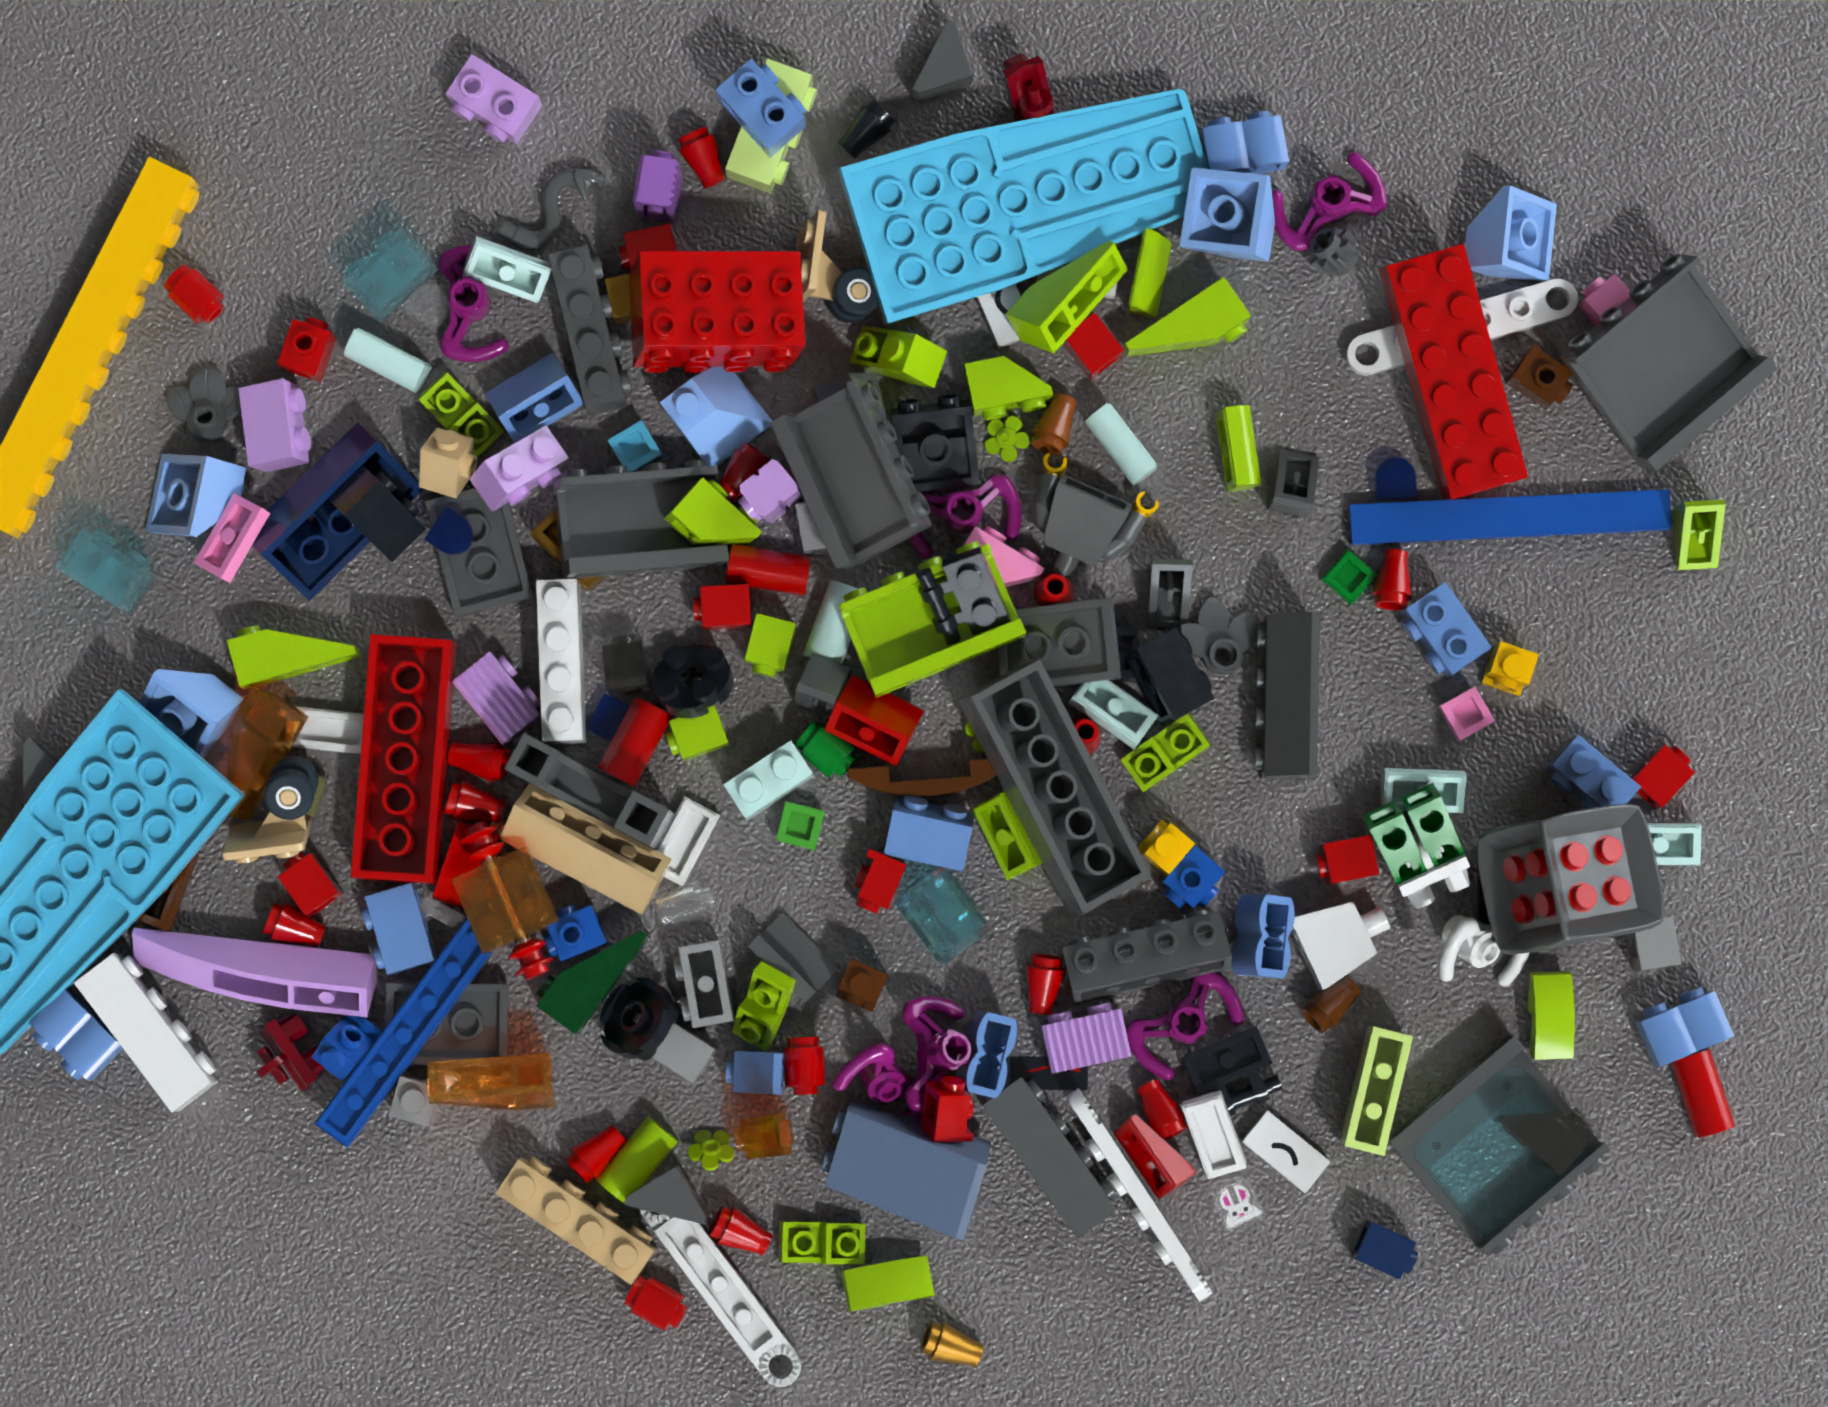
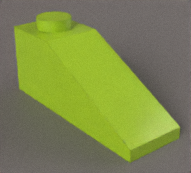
(1063, 299)
(1197, 323)
(273, 655)

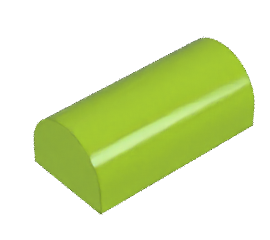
(1238, 448)
(1006, 836)
(637, 1159)

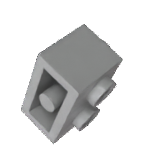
(705, 984)

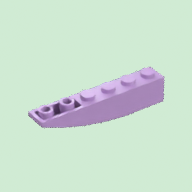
(262, 970)

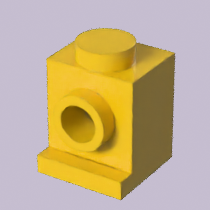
(1509, 668)
(1165, 847)

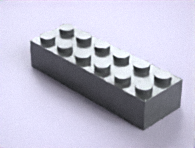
(1054, 787)

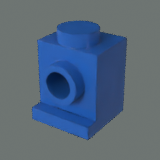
(346, 1045)

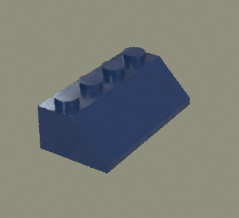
(306, 532)

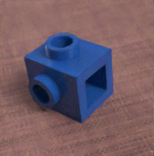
(1192, 880)
(575, 933)

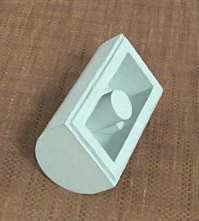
(507, 269)
(387, 360)
(1121, 444)
(829, 633)
(1114, 710)
(1400, 782)
(1676, 843)

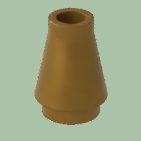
(949, 1345)

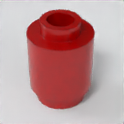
(194, 295)
(804, 1065)
(656, 1303)

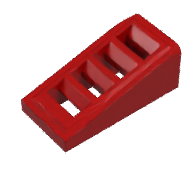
(1153, 1156)

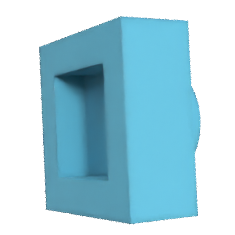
(635, 447)

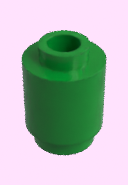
(825, 751)

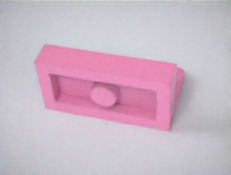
(231, 538)

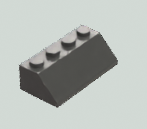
(1288, 696)

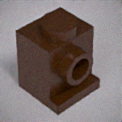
(1527, 382)
(861, 985)

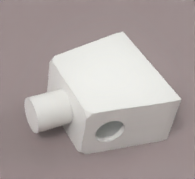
(1337, 940)

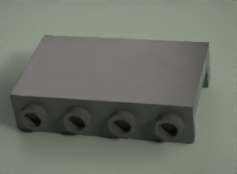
(852, 474)
(618, 523)

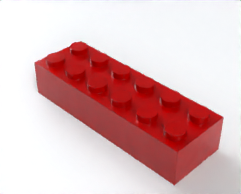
(1453, 372)
(404, 759)

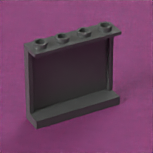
(1666, 363)

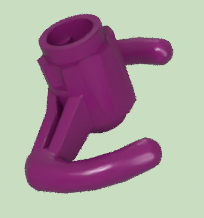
(1330, 202)
(469, 303)
(964, 510)
(1183, 1021)
(937, 1049)
(879, 1074)

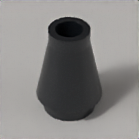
(866, 129)

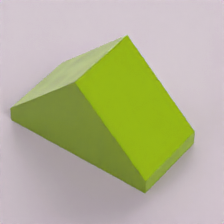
(1698, 533)

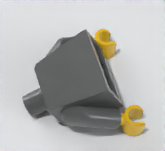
(1084, 520)

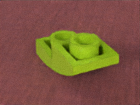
(460, 412)
(1166, 752)
(764, 1006)
(1552, 1015)
(821, 1242)
(887, 1283)

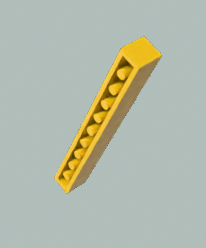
(90, 338)

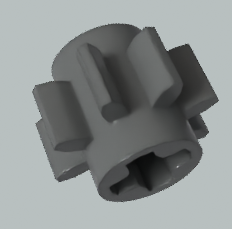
(1333, 251)

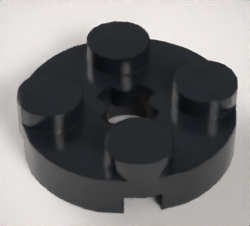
(688, 662)
(645, 1036)

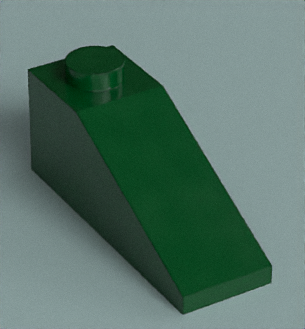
(583, 987)

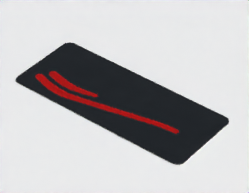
(1039, 1070)

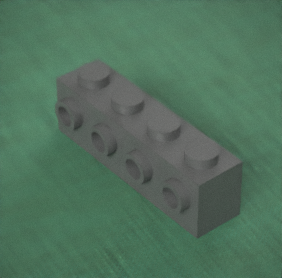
(588, 330)
(1146, 956)

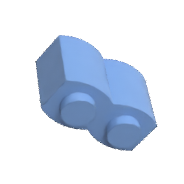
(1246, 146)
(1262, 936)
(1683, 1027)
(76, 1034)
(991, 1043)

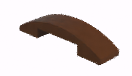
(878, 780)

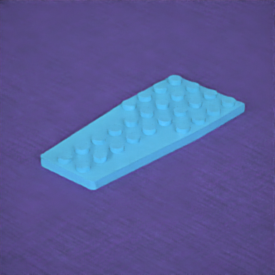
(1018, 198)
(97, 851)

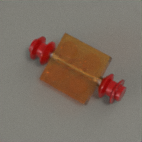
(505, 900)

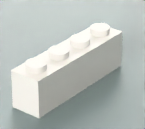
(561, 661)
(146, 1031)

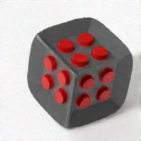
(1570, 879)

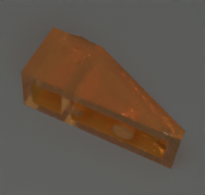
(260, 739)
(494, 1082)
(765, 1135)

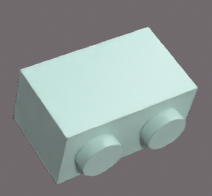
(769, 780)

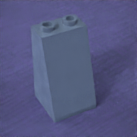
(901, 1170)

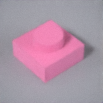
(1466, 714)

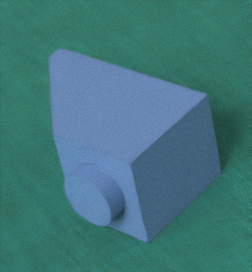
(756, 1072)

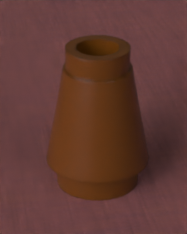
(1329, 1005)

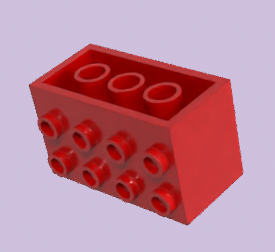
(716, 310)

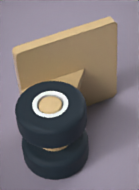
(847, 294)
(286, 826)

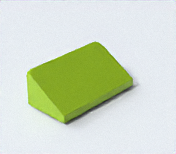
(1149, 274)

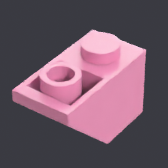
(1013, 565)

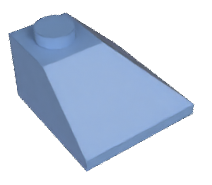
(1229, 214)
(1512, 236)
(715, 414)
(192, 493)
(192, 706)

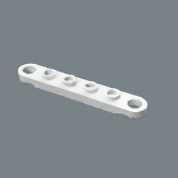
(1503, 315)
(1125, 1182)
(725, 1294)

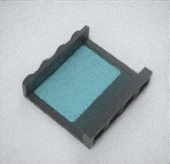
(1477, 1167)

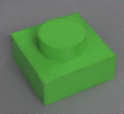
(800, 826)

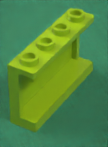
(897, 634)

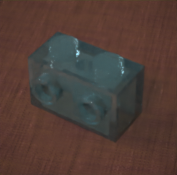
(389, 273)
(106, 570)
(942, 915)

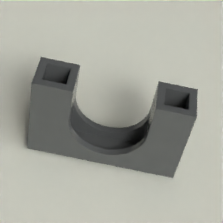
(589, 791)

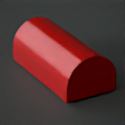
(769, 569)
(635, 741)
(1702, 1093)

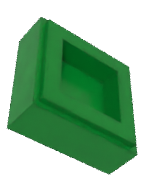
(1349, 577)

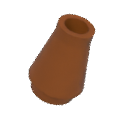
(1055, 425)

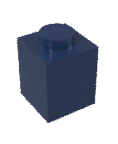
(1385, 1250)

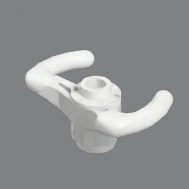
(1477, 946)

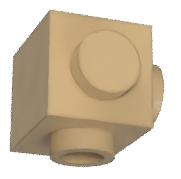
(446, 462)

